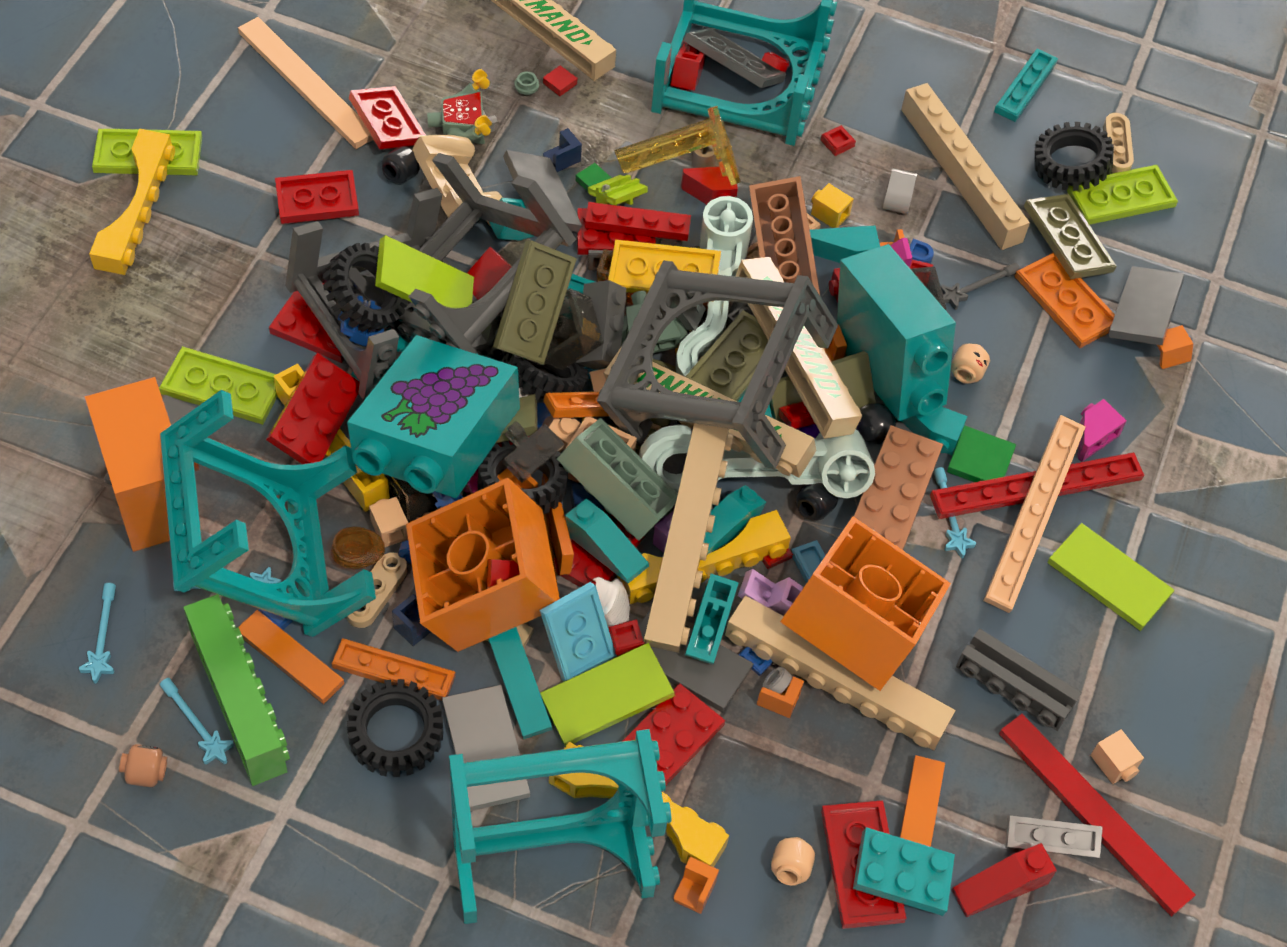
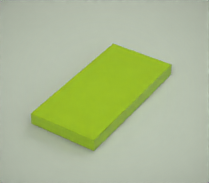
(115, 155)
(1124, 195)
(406, 269)
(200, 375)
(1111, 576)
(607, 694)

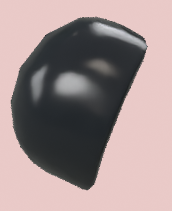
(875, 422)

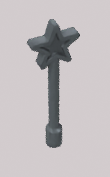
(955, 295)

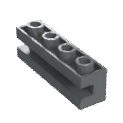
(1018, 679)

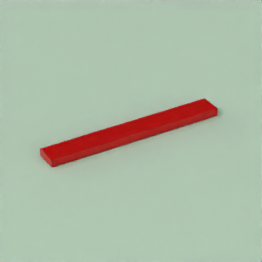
(1014, 488)
(1094, 810)

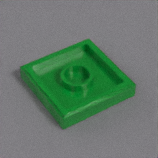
(980, 456)

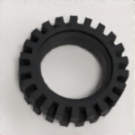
(1074, 175)
(346, 300)
(539, 383)
(545, 496)
(404, 759)

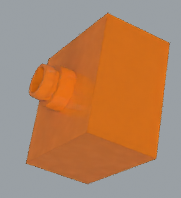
(128, 433)
(452, 558)
(866, 604)

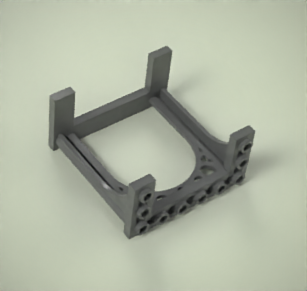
(306, 276)
(681, 296)
(464, 325)

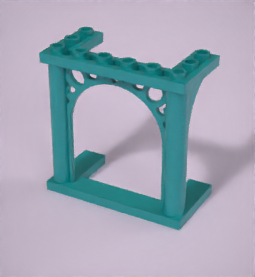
(801, 33)
(299, 485)
(612, 826)

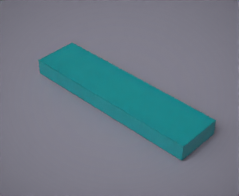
(1026, 85)
(520, 683)

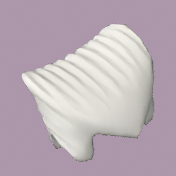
(613, 600)

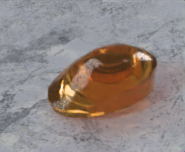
(357, 547)

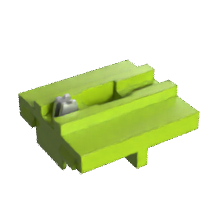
(617, 190)

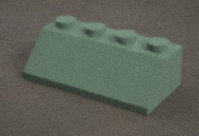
(618, 478)

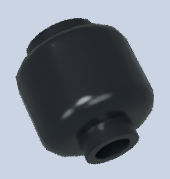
(400, 165)
(815, 501)

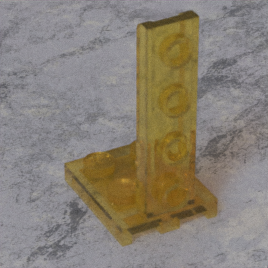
(681, 142)

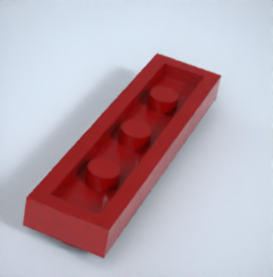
(637, 221)

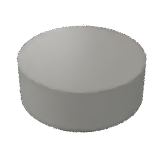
(777, 680)

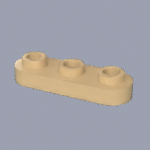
(1119, 130)
(389, 579)

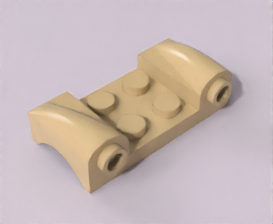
(456, 146)

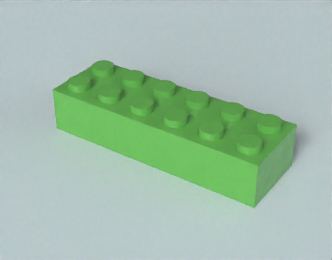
(237, 689)

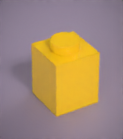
(831, 206)

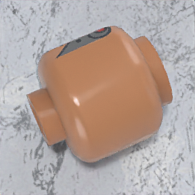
(143, 765)

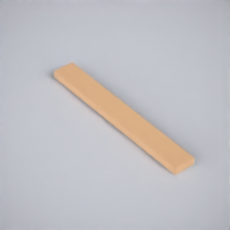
(306, 82)
(1034, 514)

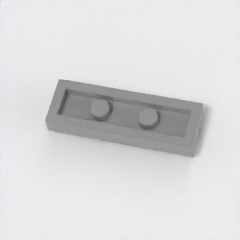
(1054, 835)

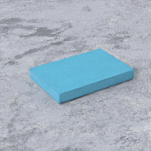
(578, 632)

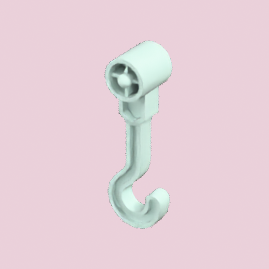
(726, 229)
(838, 463)

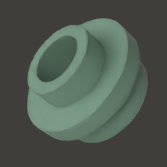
(526, 83)

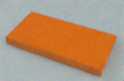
(1067, 300)

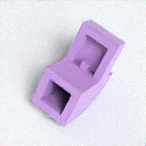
(772, 595)

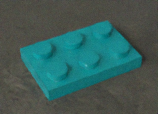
(904, 871)

